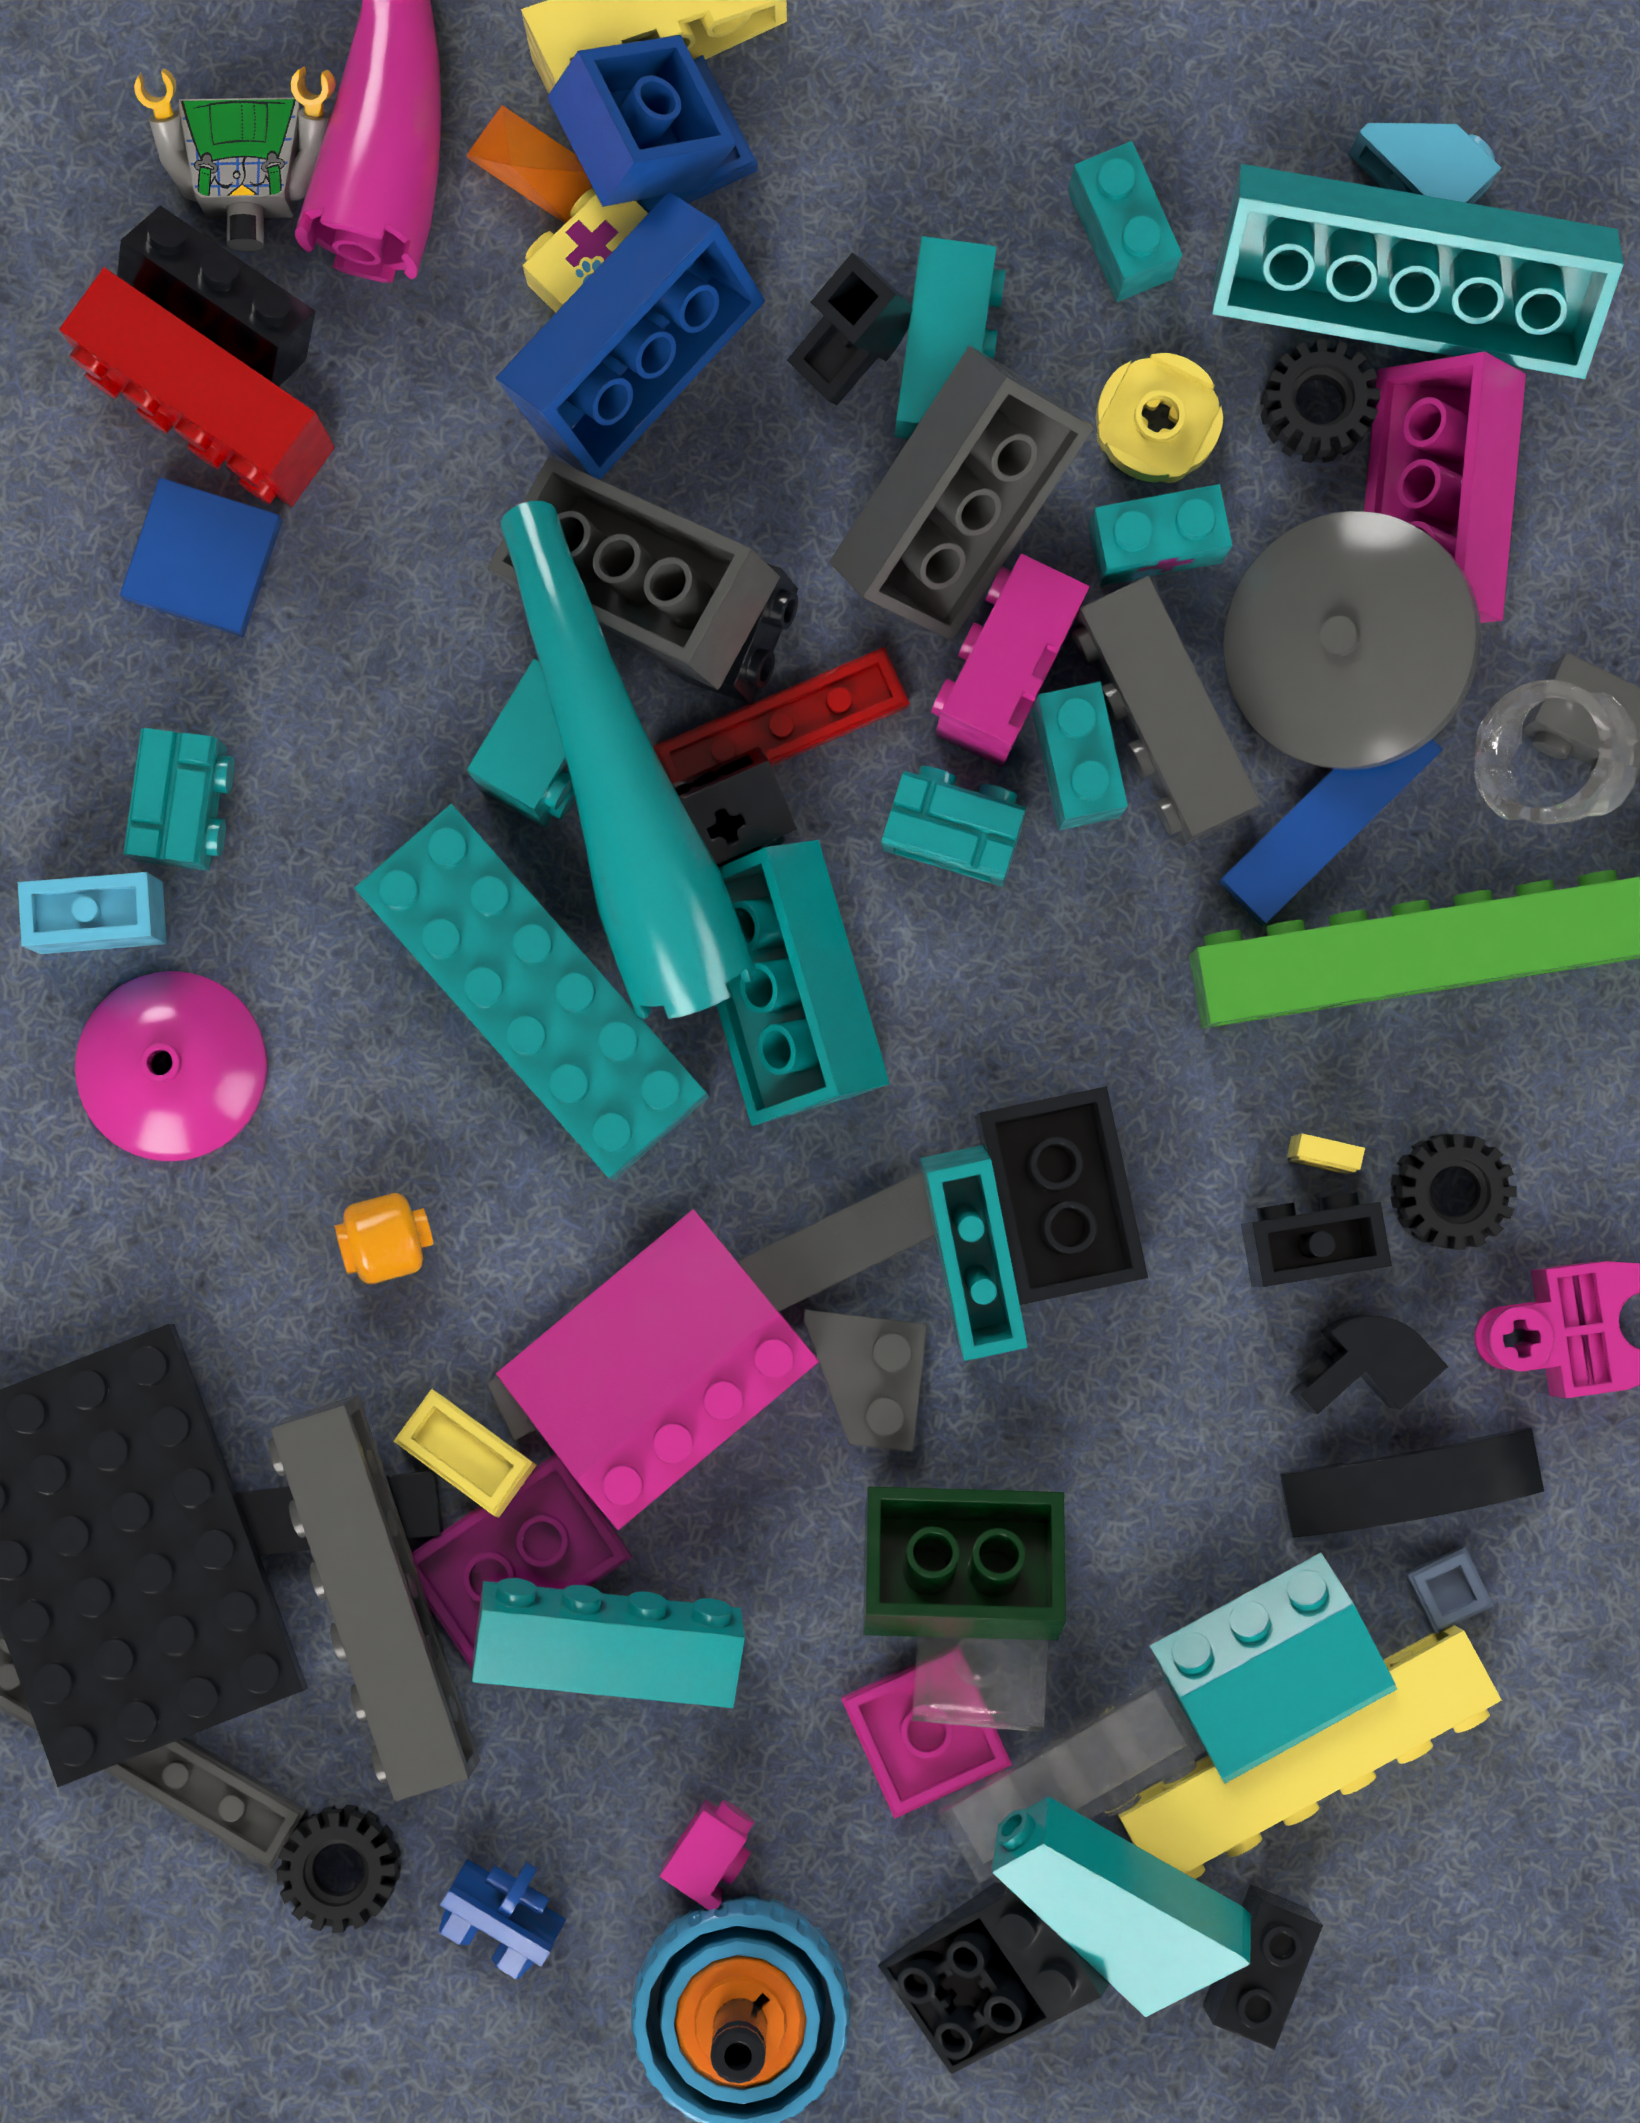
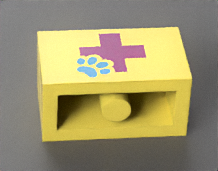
(565, 260)

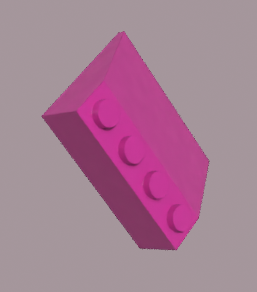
(656, 1369)

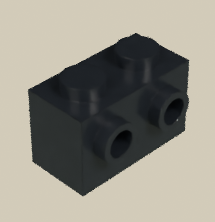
(1315, 1244)

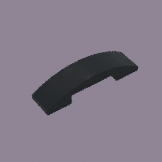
(1412, 1484)

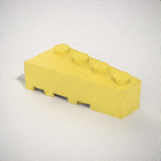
(707, 26)

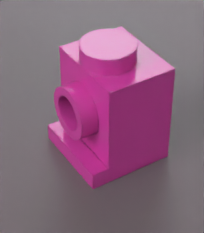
(709, 1852)

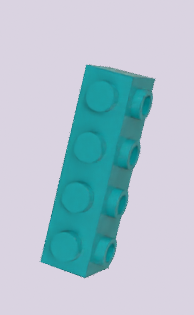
(608, 1643)

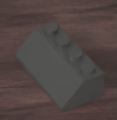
(959, 495)

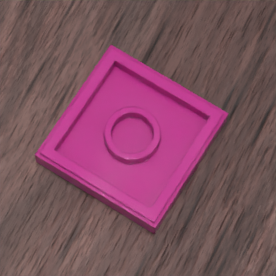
(918, 1758)

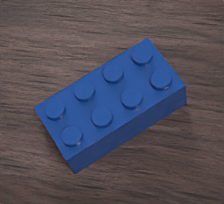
(632, 337)

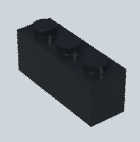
(217, 294)

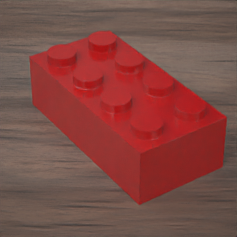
(196, 387)

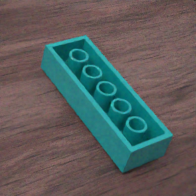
(1415, 271)
(531, 992)

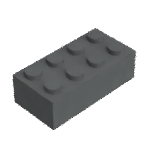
(653, 574)

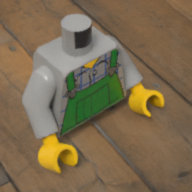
(241, 153)

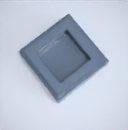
(1448, 1589)

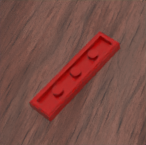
(792, 718)

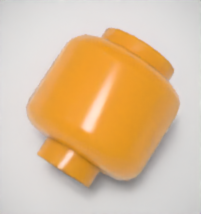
(383, 1238)

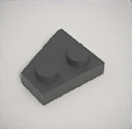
(871, 1375)

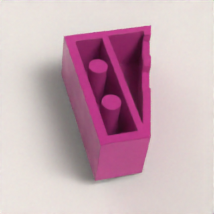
(1008, 658)

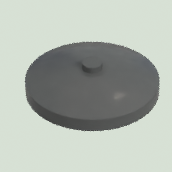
(1352, 640)

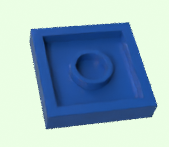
(201, 557)

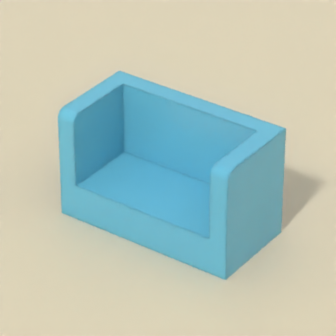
(92, 913)

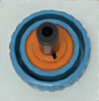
(741, 2012)

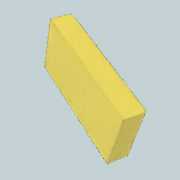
(465, 1453)

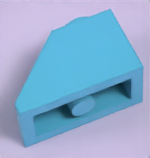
(1426, 159)

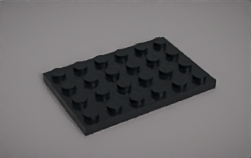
(129, 1561)

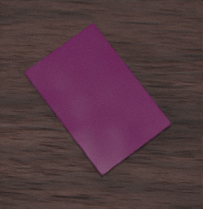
(543, 1536)

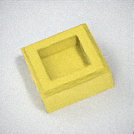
(1325, 1154)

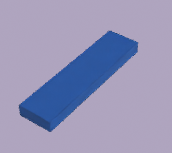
(1317, 832)

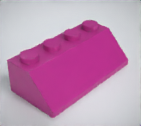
(1450, 461)

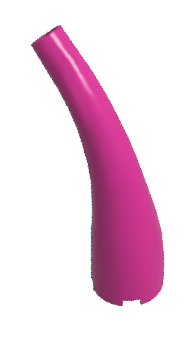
(380, 147)

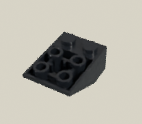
(989, 1977)

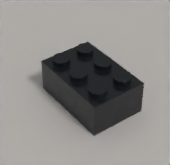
(1063, 1195)

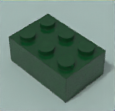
(964, 1563)

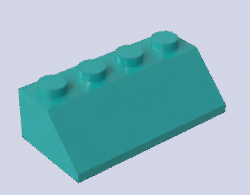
(803, 1019)

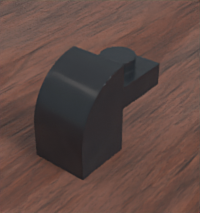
(859, 324)
(1378, 1349)

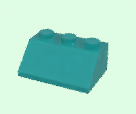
(1273, 1667)

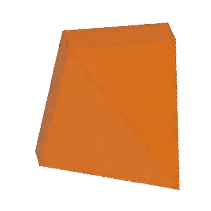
(531, 163)

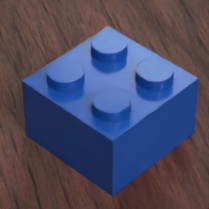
(641, 119)

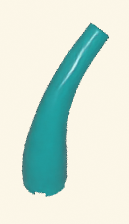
(646, 860)

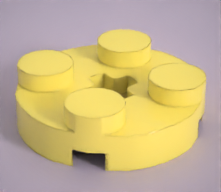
(1146, 384)

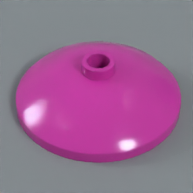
(213, 1074)

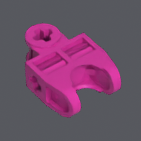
(1569, 1329)

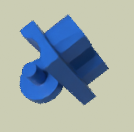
(504, 1910)

